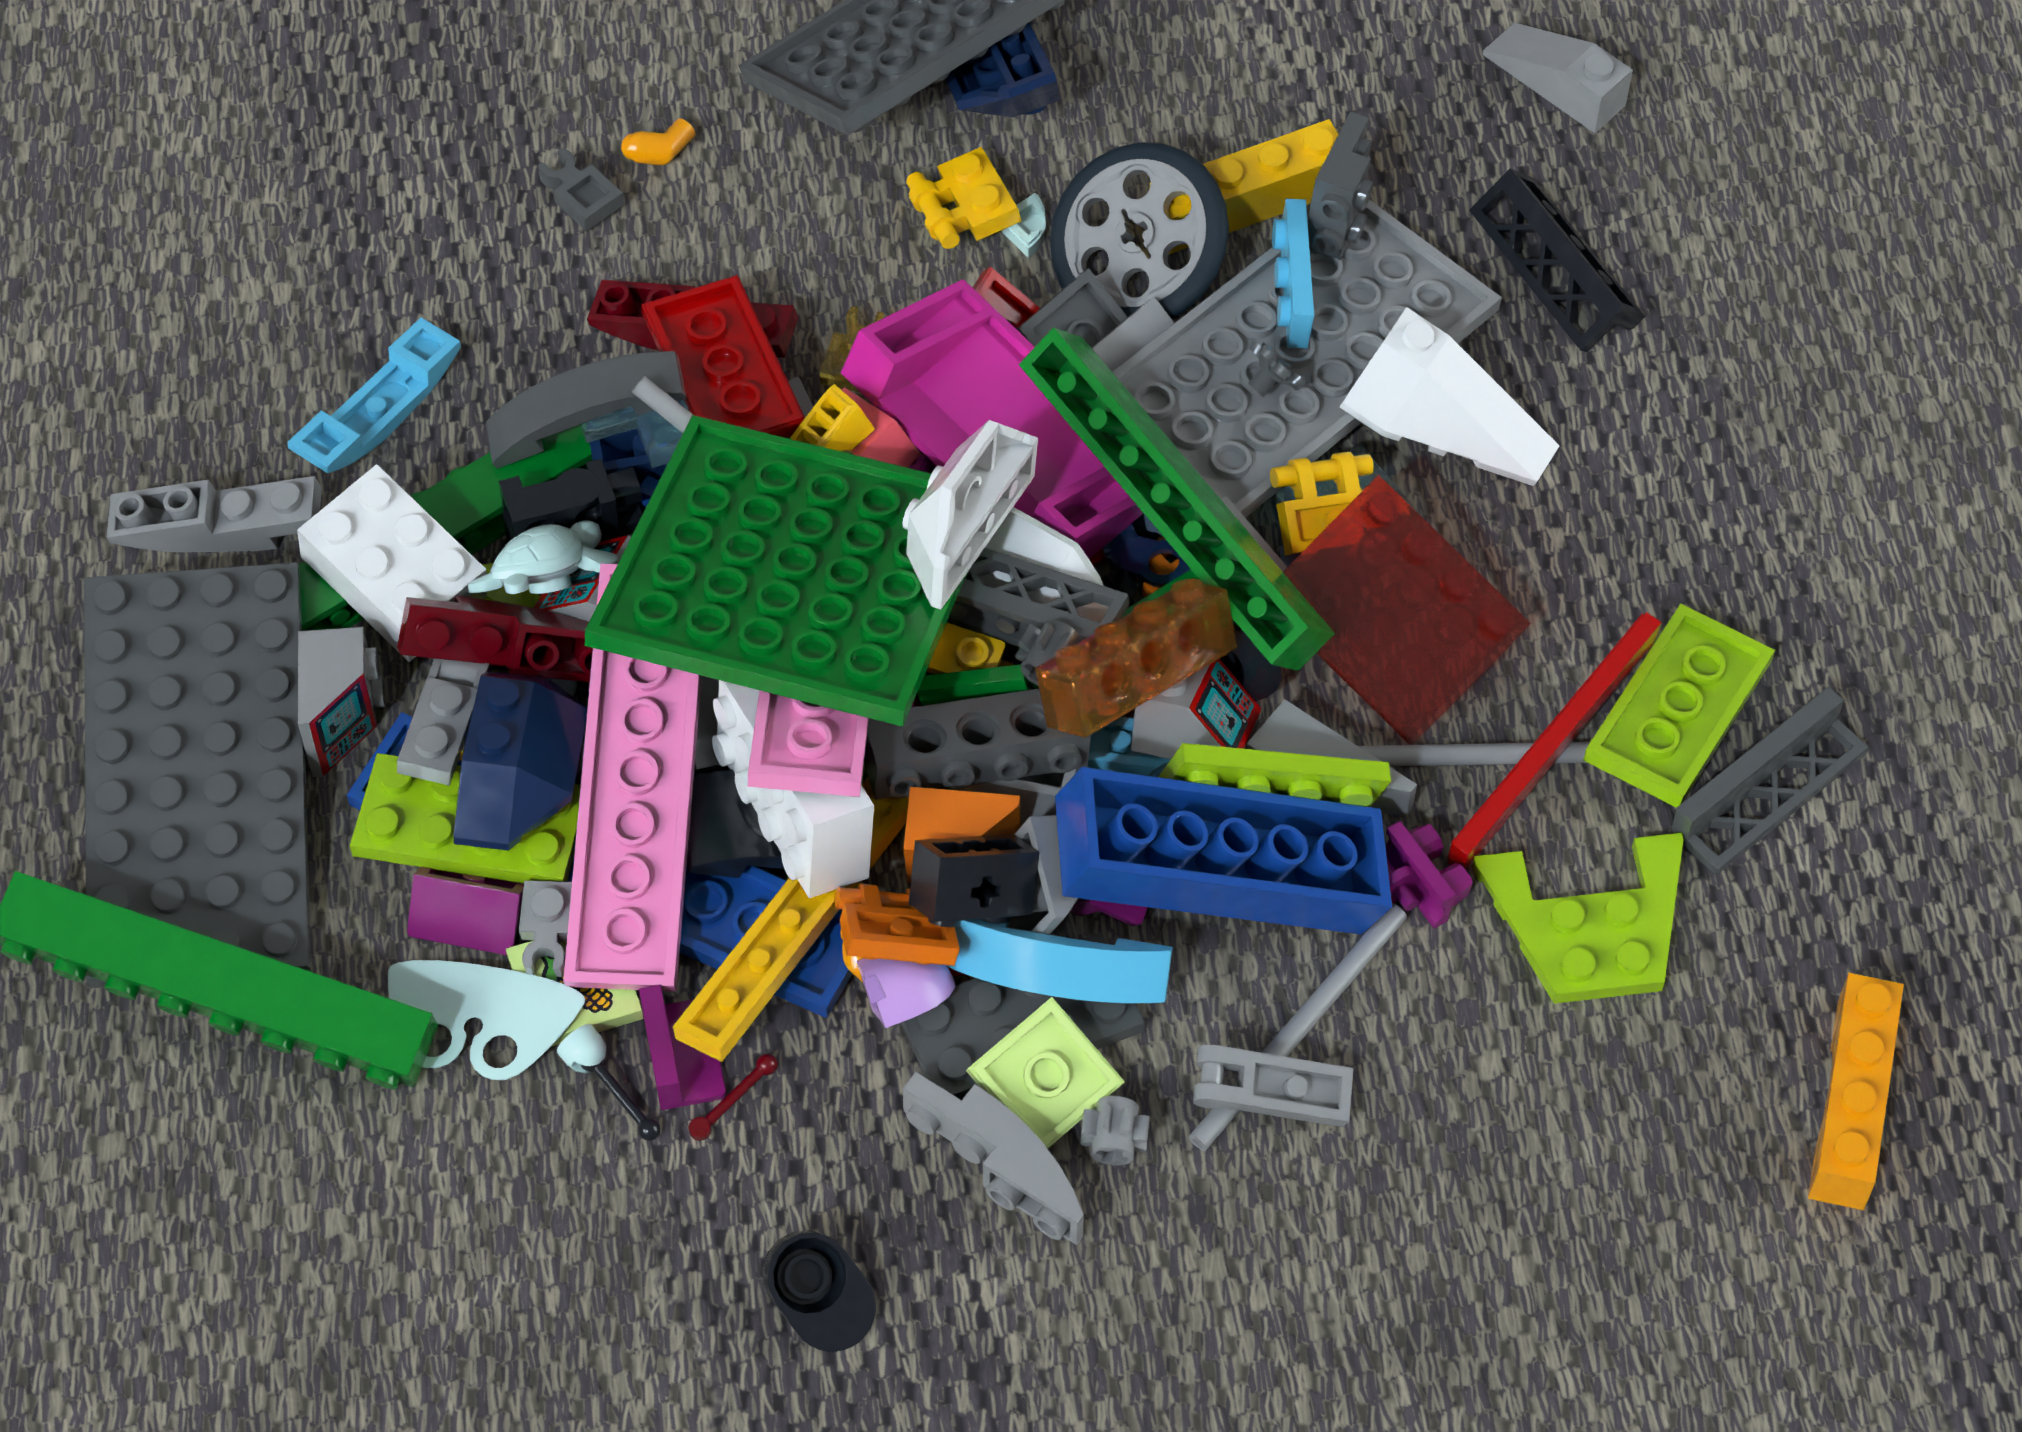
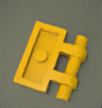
(977, 192)
(1310, 514)

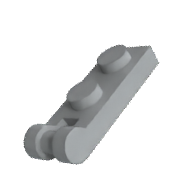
(1274, 1085)

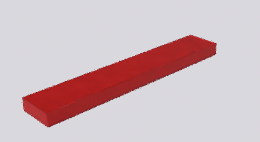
(1553, 741)

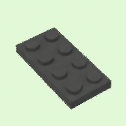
(983, 1013)

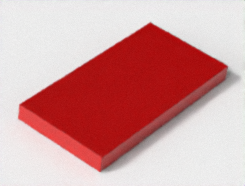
(725, 357)

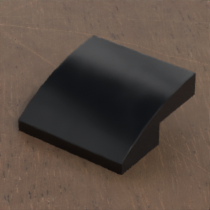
(719, 835)

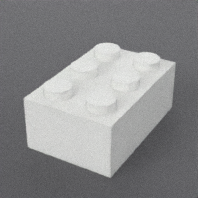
(382, 548)

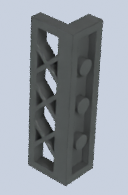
(1006, 615)
(1755, 768)

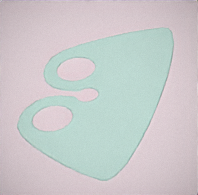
(507, 1002)

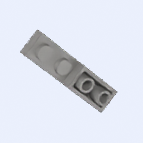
(208, 520)
(1016, 1162)

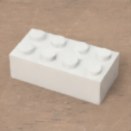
(819, 835)

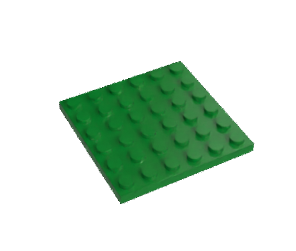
(777, 574)

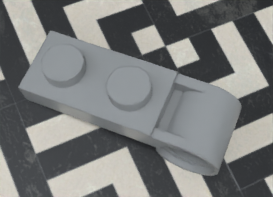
(441, 721)

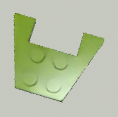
(1598, 940)

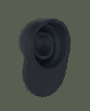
(819, 1290)

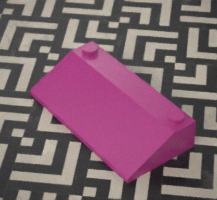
(954, 367)

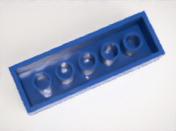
(1221, 851)

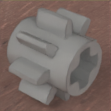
(1115, 1130)

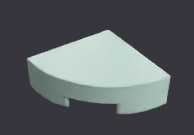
(1029, 231)

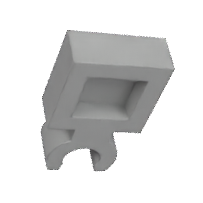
(545, 921)

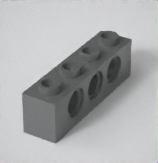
(969, 745)

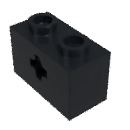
(973, 879)

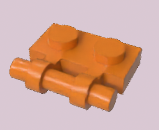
(889, 928)

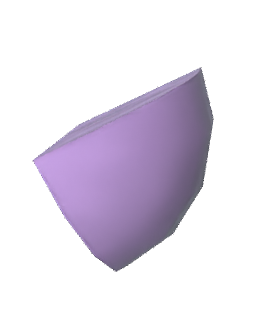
(904, 988)

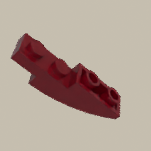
(619, 313)
(497, 634)

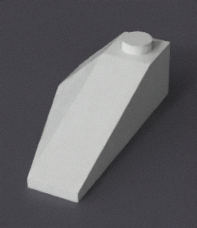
(1439, 396)

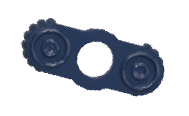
(1134, 555)

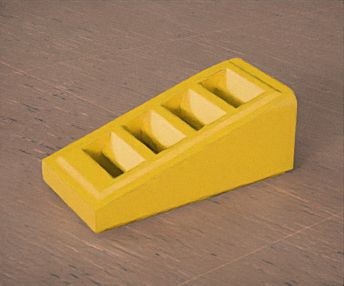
(834, 422)

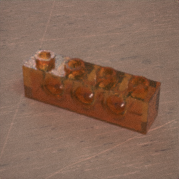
(1136, 657)

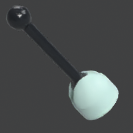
(584, 1053)

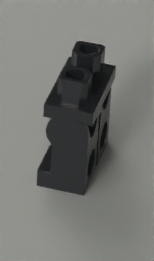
(574, 497)

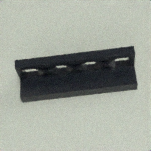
(1571, 252)

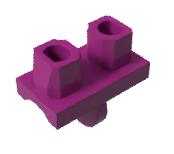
(1415, 878)

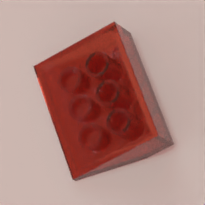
(1403, 609)

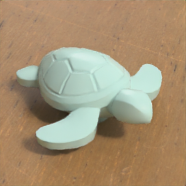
(545, 559)

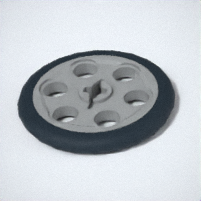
(1107, 179)

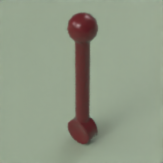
(700, 1127)

